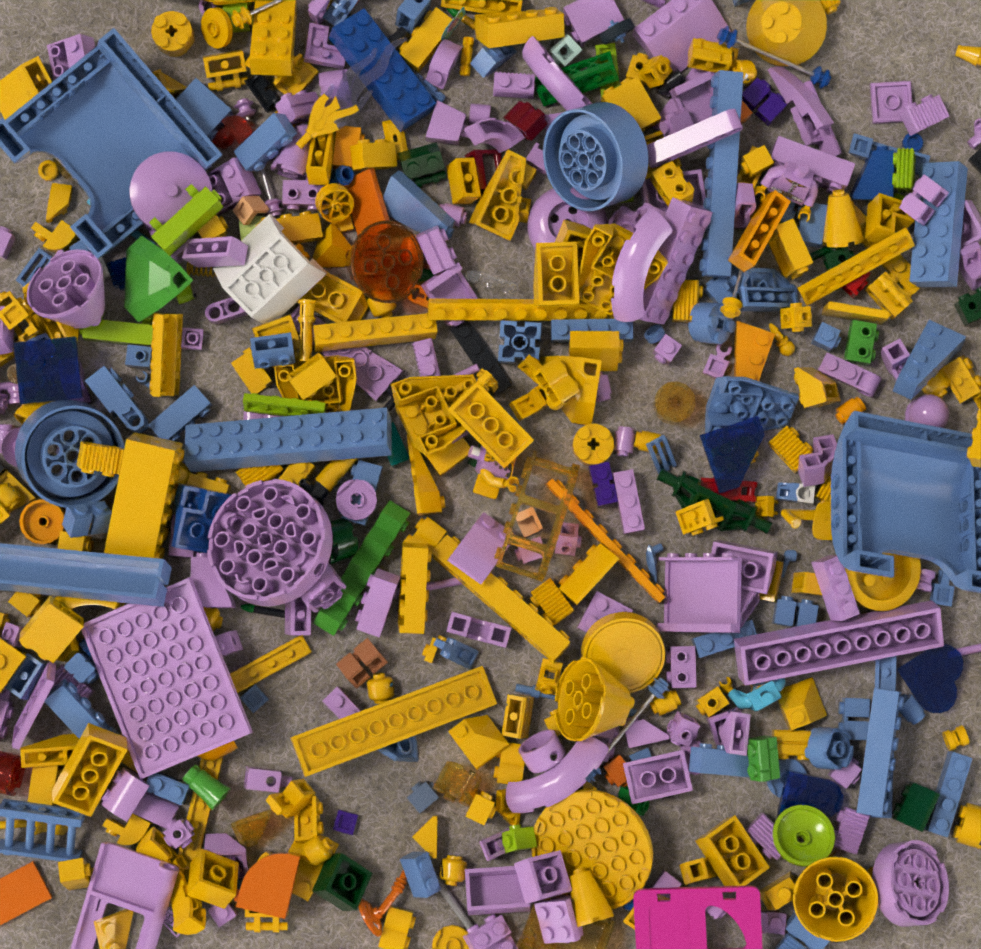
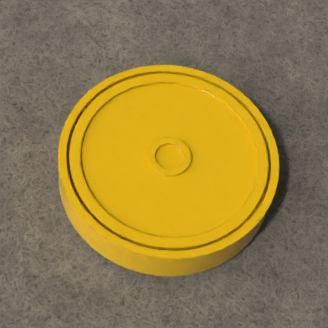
(626, 648)

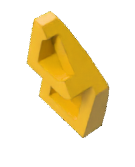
(58, 200)
(503, 809)

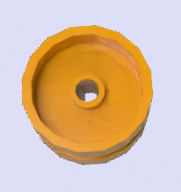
(32, 520)

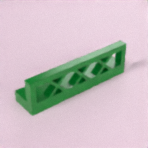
(586, 80)

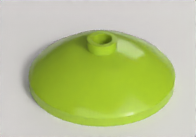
(810, 825)

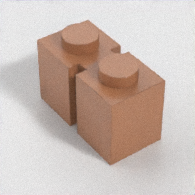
(353, 669)

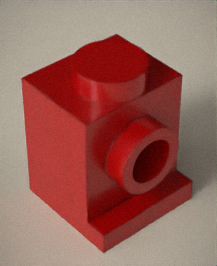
(859, 283)

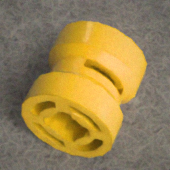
(955, 738)

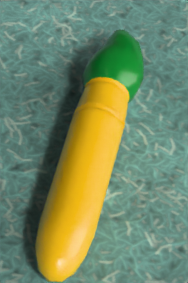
(466, 20)

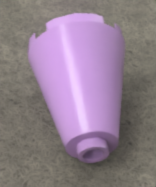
(291, 159)

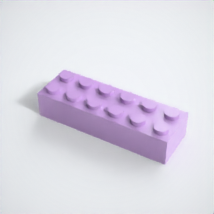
(688, 227)

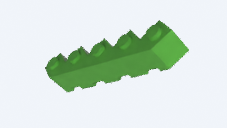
(365, 562)

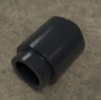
(673, 80)

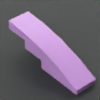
(796, 92)

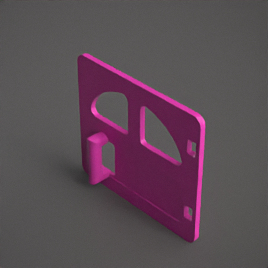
(682, 919)

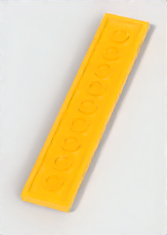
(393, 721)

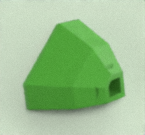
(151, 279)

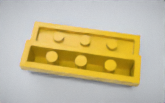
(166, 354)

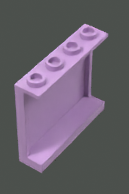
(702, 593)

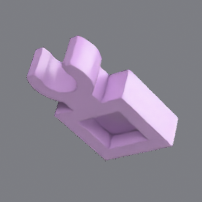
(717, 364)

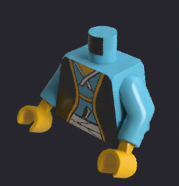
(755, 695)

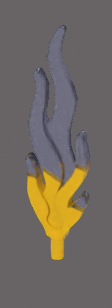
(345, 99)

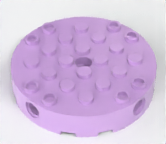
(275, 570)

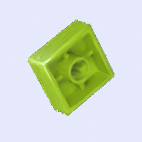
(905, 162)

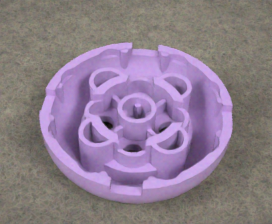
(541, 228)

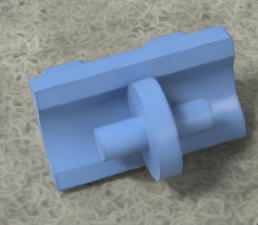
(340, 10)

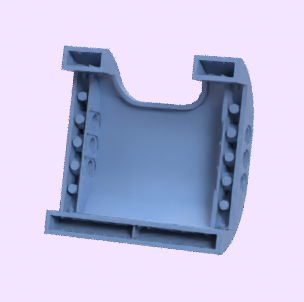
(100, 127)
(908, 495)

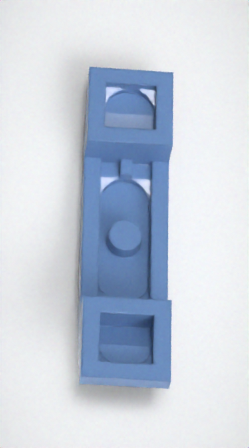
(862, 145)

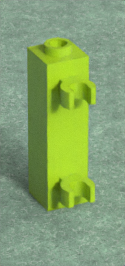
(187, 220)
(120, 332)

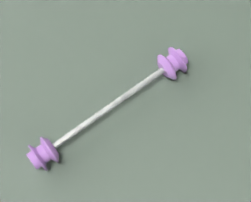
(246, 112)

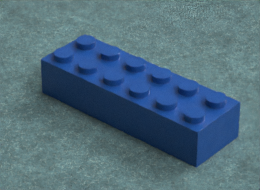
(398, 89)

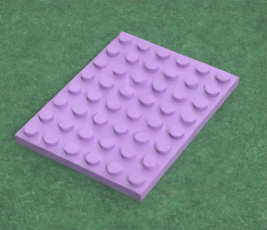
(166, 679)

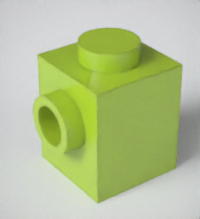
(518, 839)

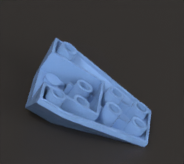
(744, 398)

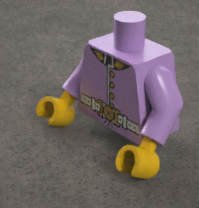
(793, 182)

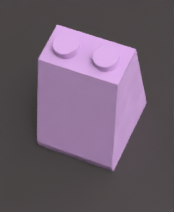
(207, 586)

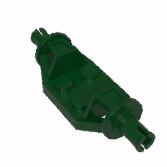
(721, 505)

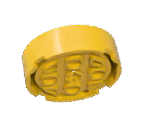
(883, 592)

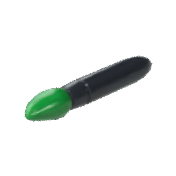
(263, 610)

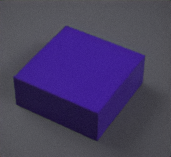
(345, 822)

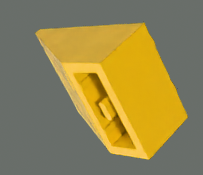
(22, 85)

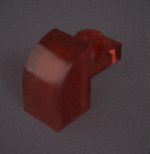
(235, 129)

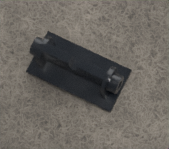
(267, 97)

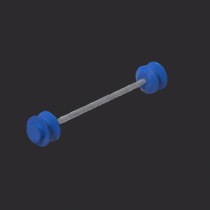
(730, 38)

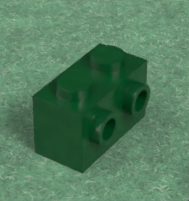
(969, 307)

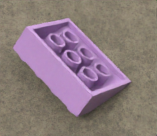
(675, 25)

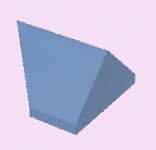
(402, 751)

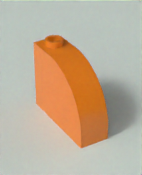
(269, 884)

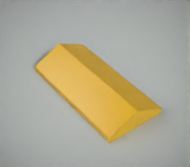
(490, 424)

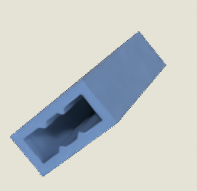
(413, 207)

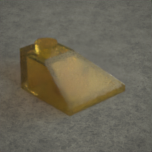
(252, 828)

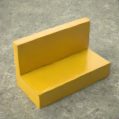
(254, 379)

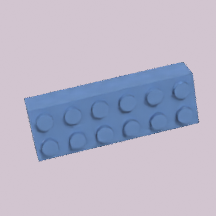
(939, 240)
(879, 752)

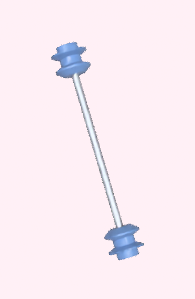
(656, 690)

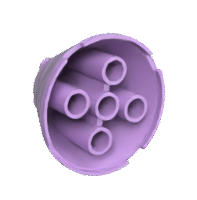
(69, 289)

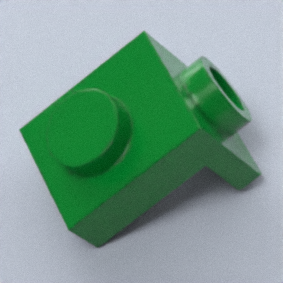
(639, 808)

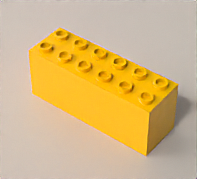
(144, 496)

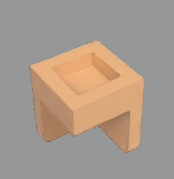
(249, 207)
(528, 522)

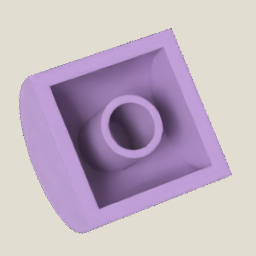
(124, 793)

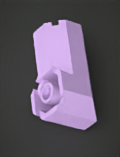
(325, 590)

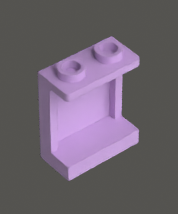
(590, 18)
(695, 96)
(449, 285)

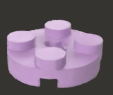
(344, 499)

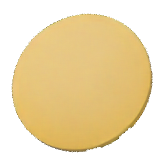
(603, 837)

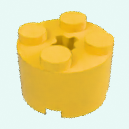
(163, 28)
(601, 437)
(969, 829)

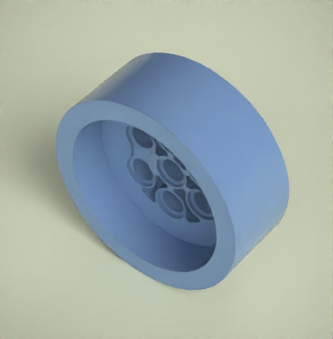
(597, 153)
(46, 428)

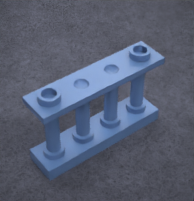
(42, 813)

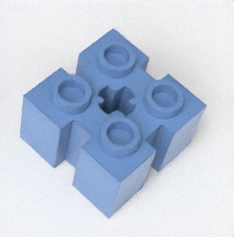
(512, 333)

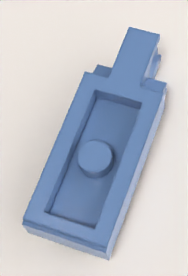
(457, 652)

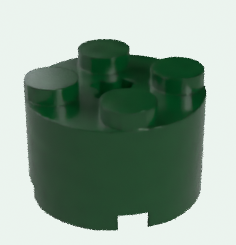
(344, 542)

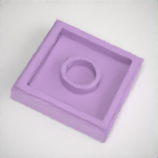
(889, 101)

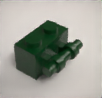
(421, 162)

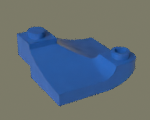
(194, 516)

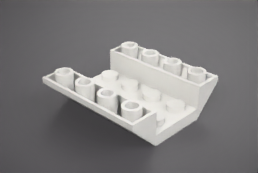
(272, 274)

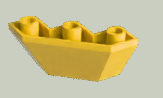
(586, 374)

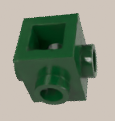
(831, 259)

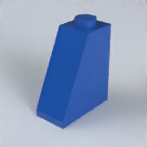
(875, 175)

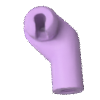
(976, 139)

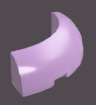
(552, 76)
(634, 264)
(559, 780)

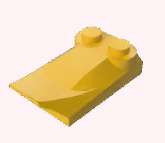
(337, 299)

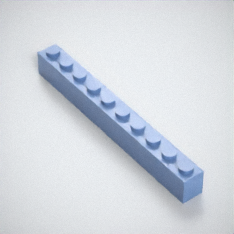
(721, 179)

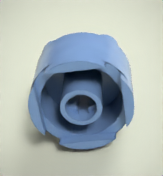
(710, 324)
(829, 748)

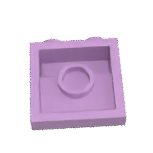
(490, 935)

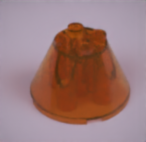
(385, 261)

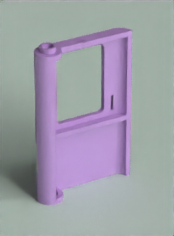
(129, 882)

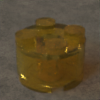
(685, 398)
(457, 783)

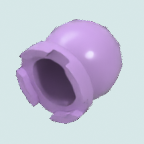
(928, 410)

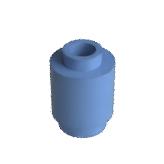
(912, 709)

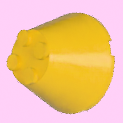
(787, 29)
(590, 701)
(835, 899)

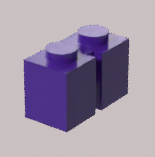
(770, 108)
(601, 475)

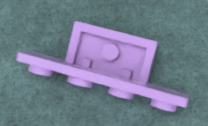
(810, 135)

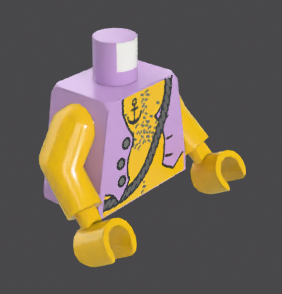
(492, 471)

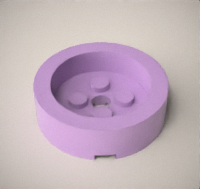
(898, 894)

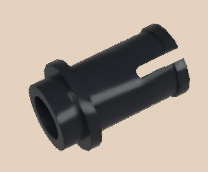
(400, 33)

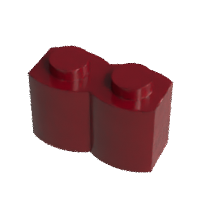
(526, 119)

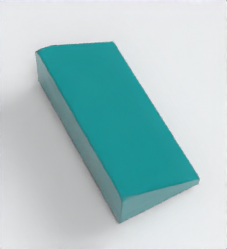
(399, 452)

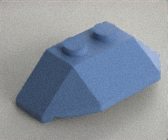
(766, 291)

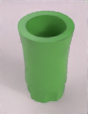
(206, 786)

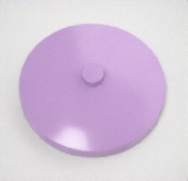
(161, 183)

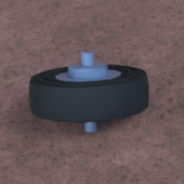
(617, 31)

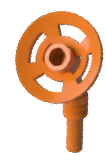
(373, 915)

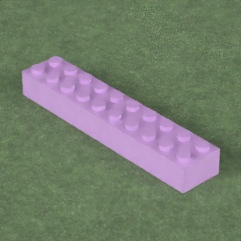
(838, 643)

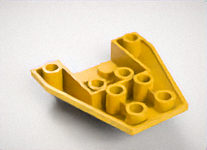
(599, 262)
(337, 395)
(423, 409)

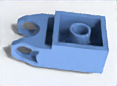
(117, 398)

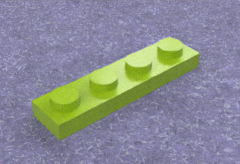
(281, 406)

